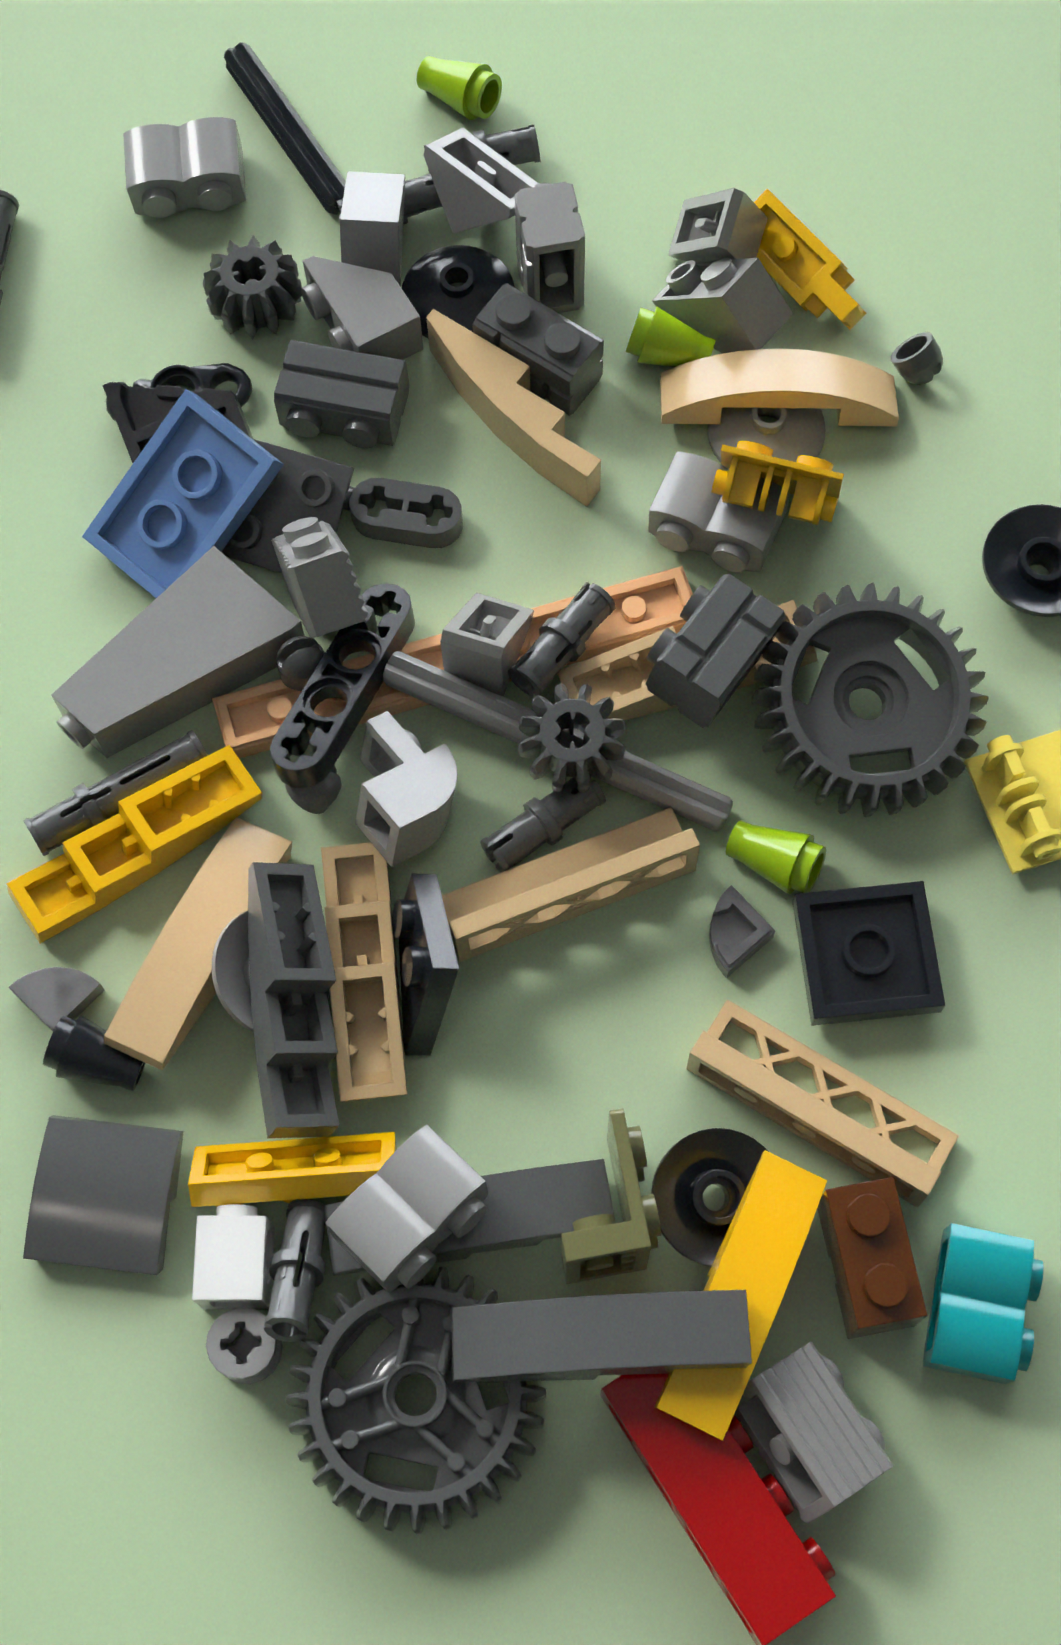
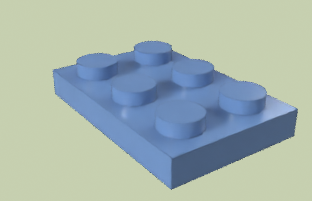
(182, 495)

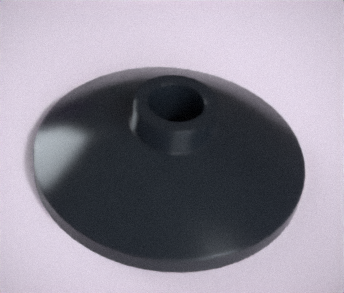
(430, 279)
(1014, 544)
(685, 1171)

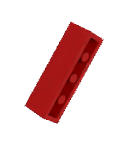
(726, 1510)

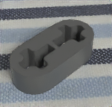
(406, 512)

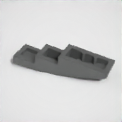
(289, 1000)
(520, 1211)
(600, 1336)

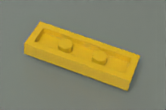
(286, 1168)

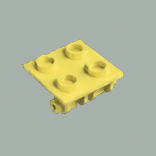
(1022, 797)

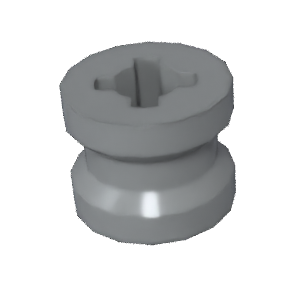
(257, 1357)

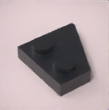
(426, 962)

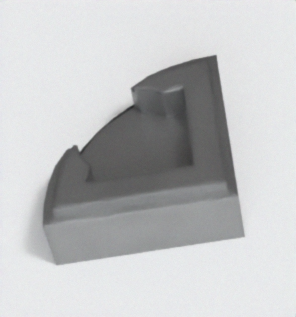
(736, 932)
(56, 993)

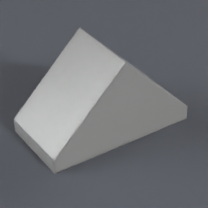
(473, 180)
(373, 221)
(718, 227)
(485, 641)

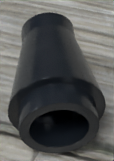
(80, 1054)

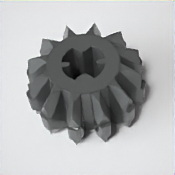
(252, 287)
(598, 738)

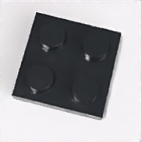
(868, 953)

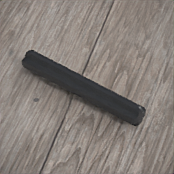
(286, 126)

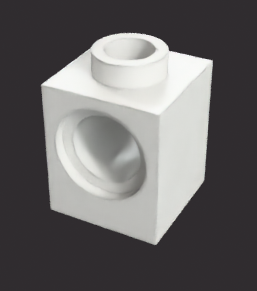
(233, 1259)

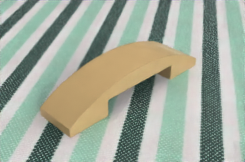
(778, 380)

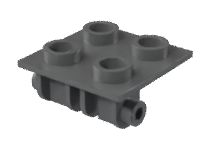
(300, 490)

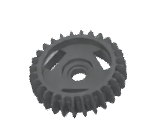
(864, 655)
(363, 1414)

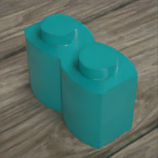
(982, 1304)

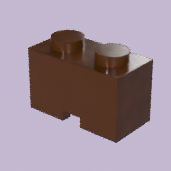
(871, 1258)

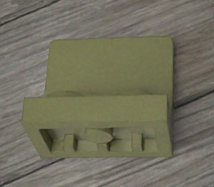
(599, 1244)

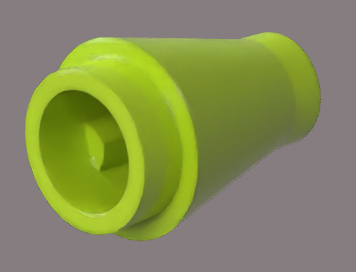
(464, 86)
(666, 340)
(780, 856)

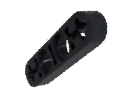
(337, 681)

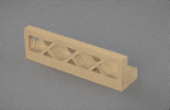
(569, 883)
(813, 1114)

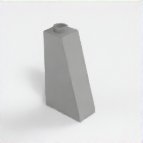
(178, 654)

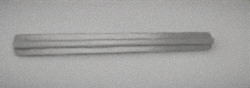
(503, 717)

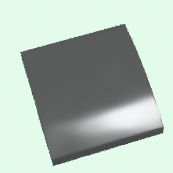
(103, 1195)

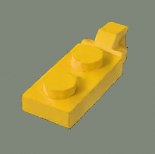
(804, 264)

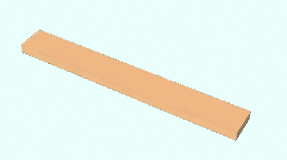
(642, 608)

